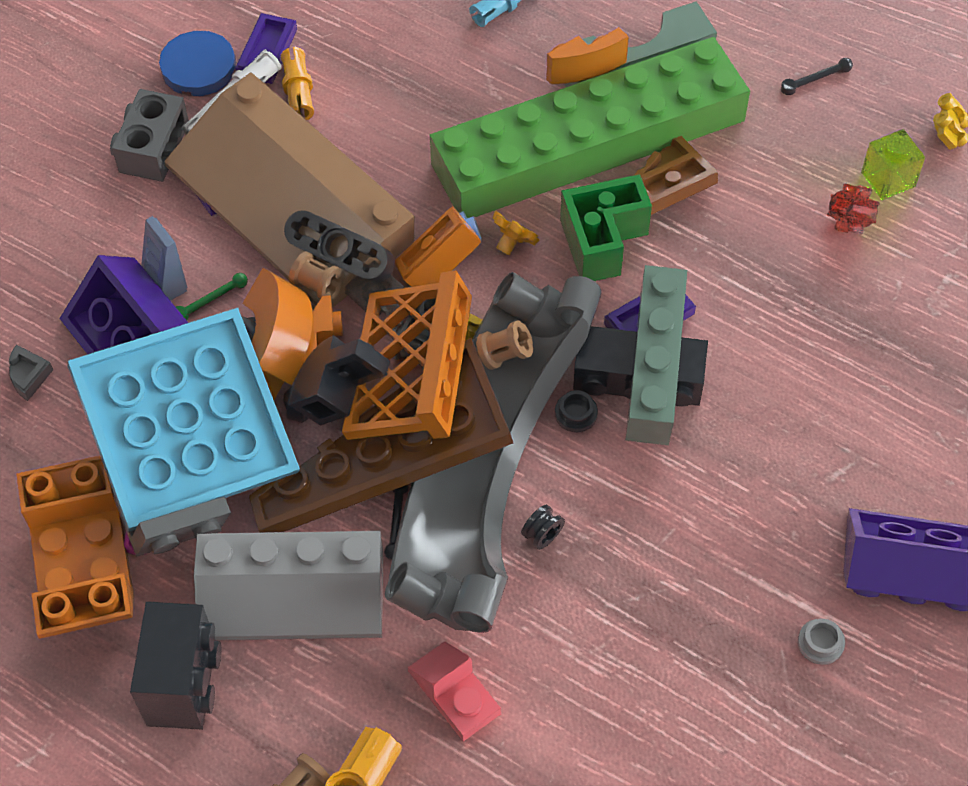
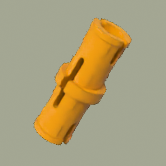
(297, 82)

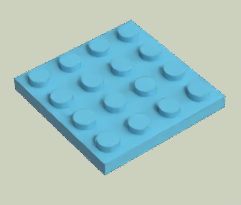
(182, 417)

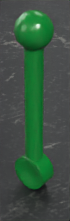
(238, 281)

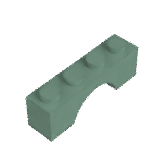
(678, 29)
(657, 355)

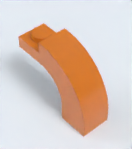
(281, 328)

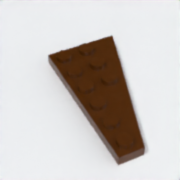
(367, 467)

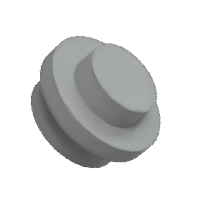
(821, 641)

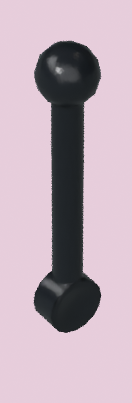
(789, 86)
(396, 519)

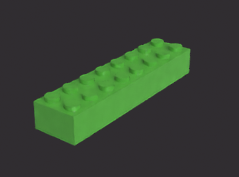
(588, 128)

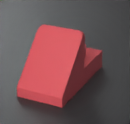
(455, 691)

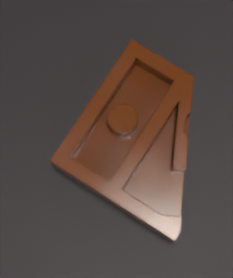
(676, 174)

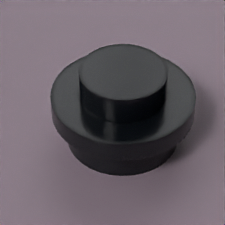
(576, 411)

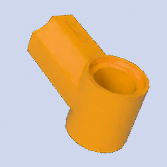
(368, 760)

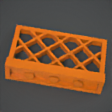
(438, 355)

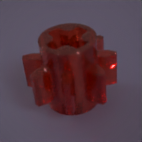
(853, 208)

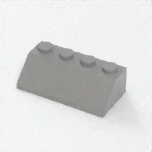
(291, 584)

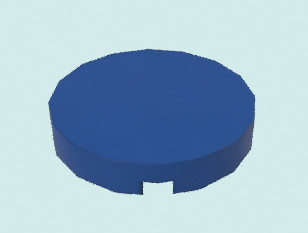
(197, 63)

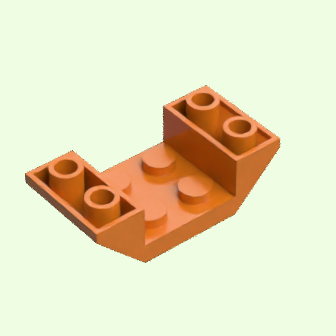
(75, 547)

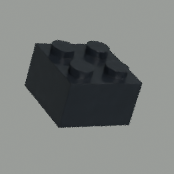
(175, 666)

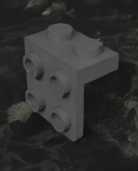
(170, 530)

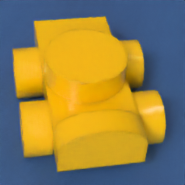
(951, 122)

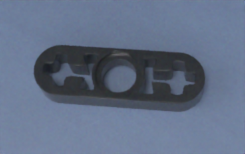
(356, 244)

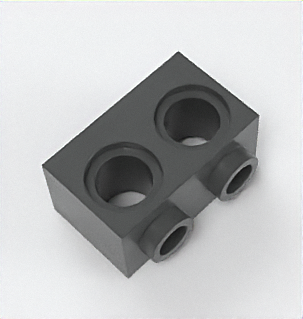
(149, 134)

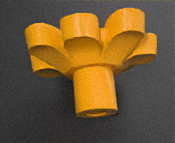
(512, 234)

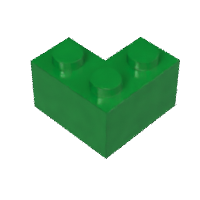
(598, 221)

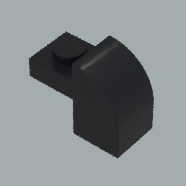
(330, 378)

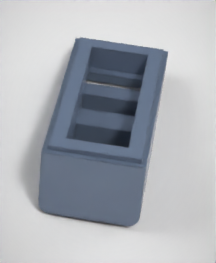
(162, 259)

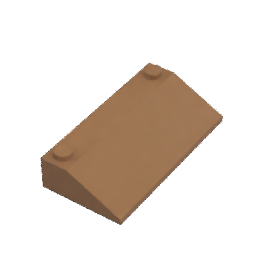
(265, 162)

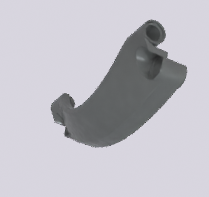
(451, 526)

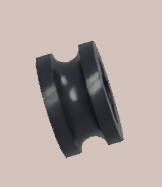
(542, 526)

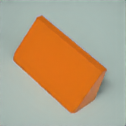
(437, 250)

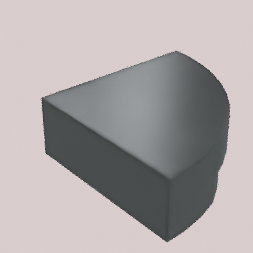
(27, 371)

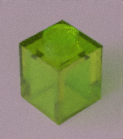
(892, 164)

